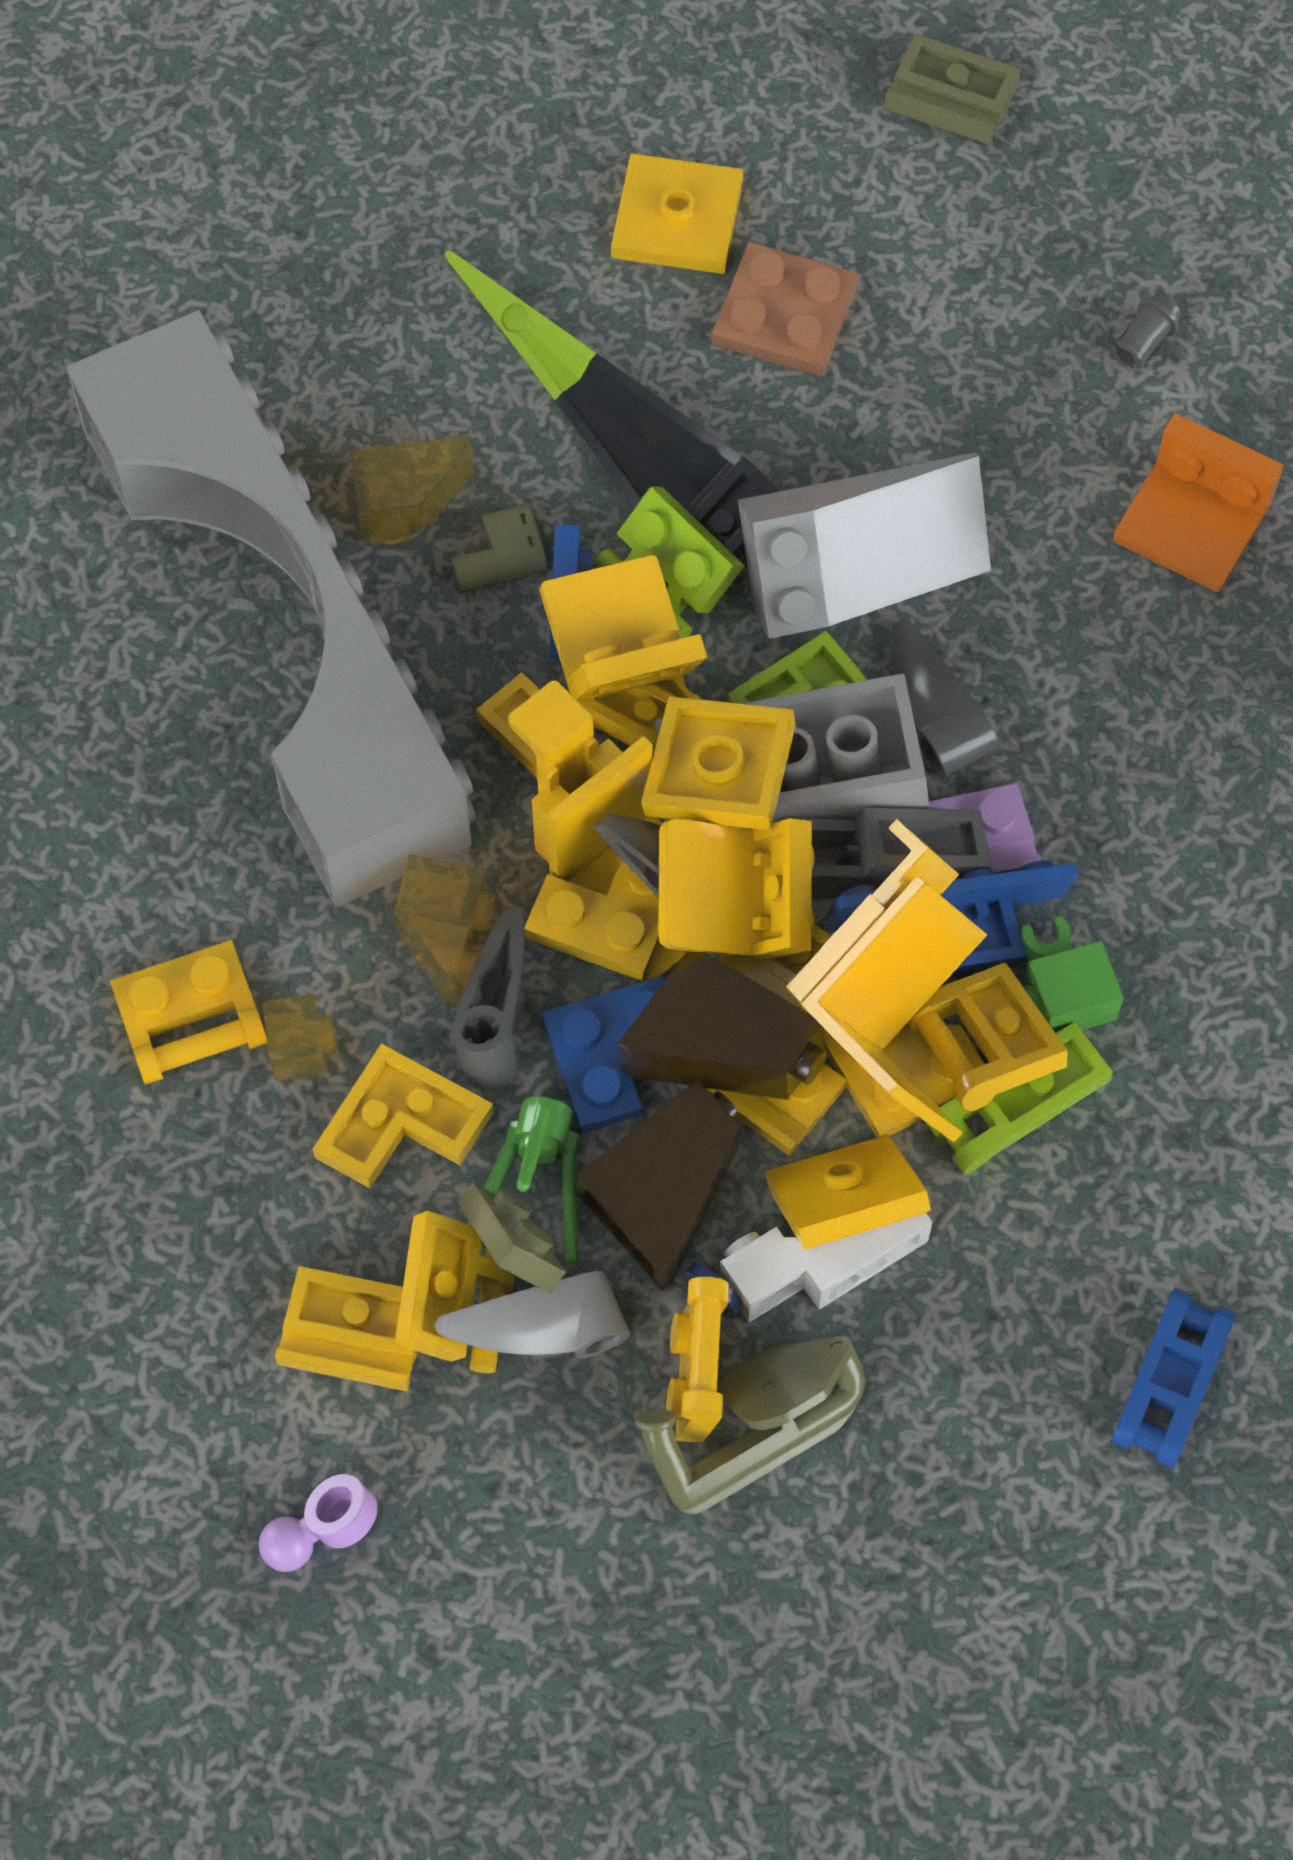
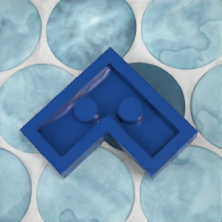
(588, 1057)

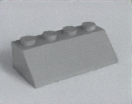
(850, 751)

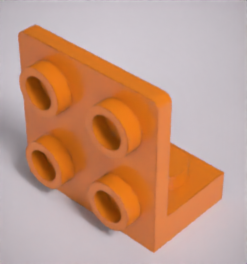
(1199, 503)

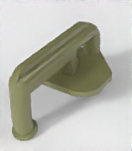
(787, 1402)

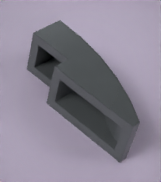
(867, 852)

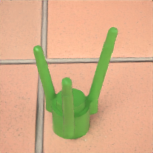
(539, 1137)

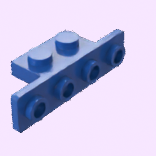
(988, 903)

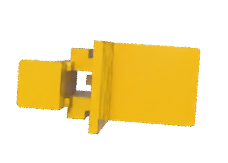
(578, 788)
(888, 967)

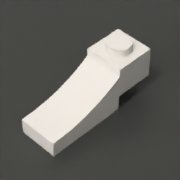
(776, 1267)

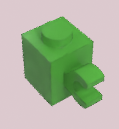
(1070, 982)

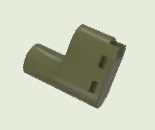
(512, 551)

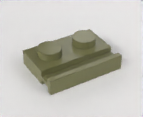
(952, 89)

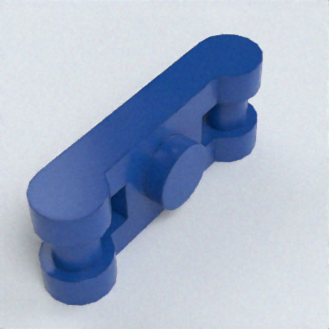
(1173, 1377)

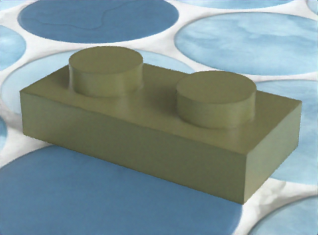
(511, 1236)

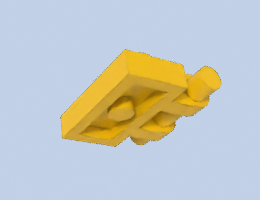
(442, 1279)

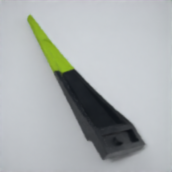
(624, 423)

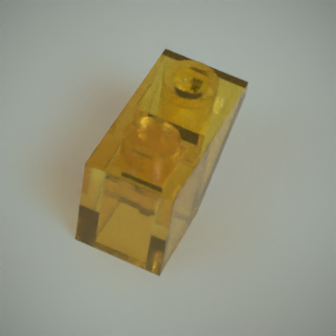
(439, 918)

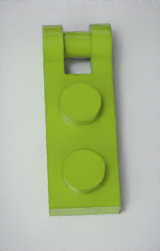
(1029, 1105)

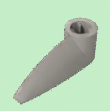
(574, 1317)

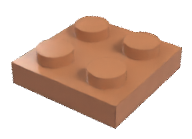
(785, 309)

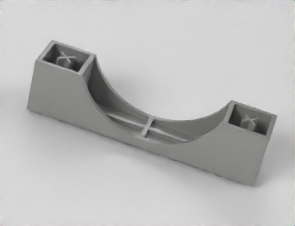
(362, 760)

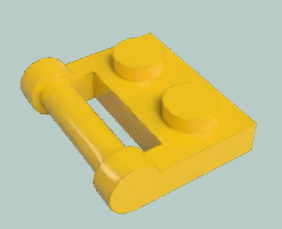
(182, 994)
(1003, 1026)
(696, 1339)

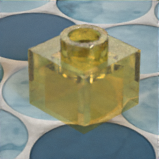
(297, 1037)

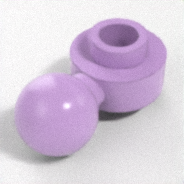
(335, 1513)

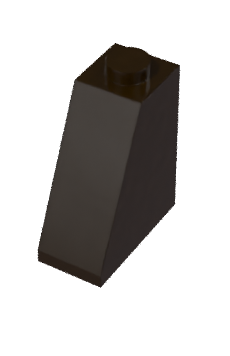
(723, 1032)
(663, 1178)

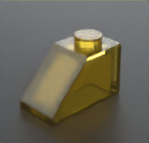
(408, 485)

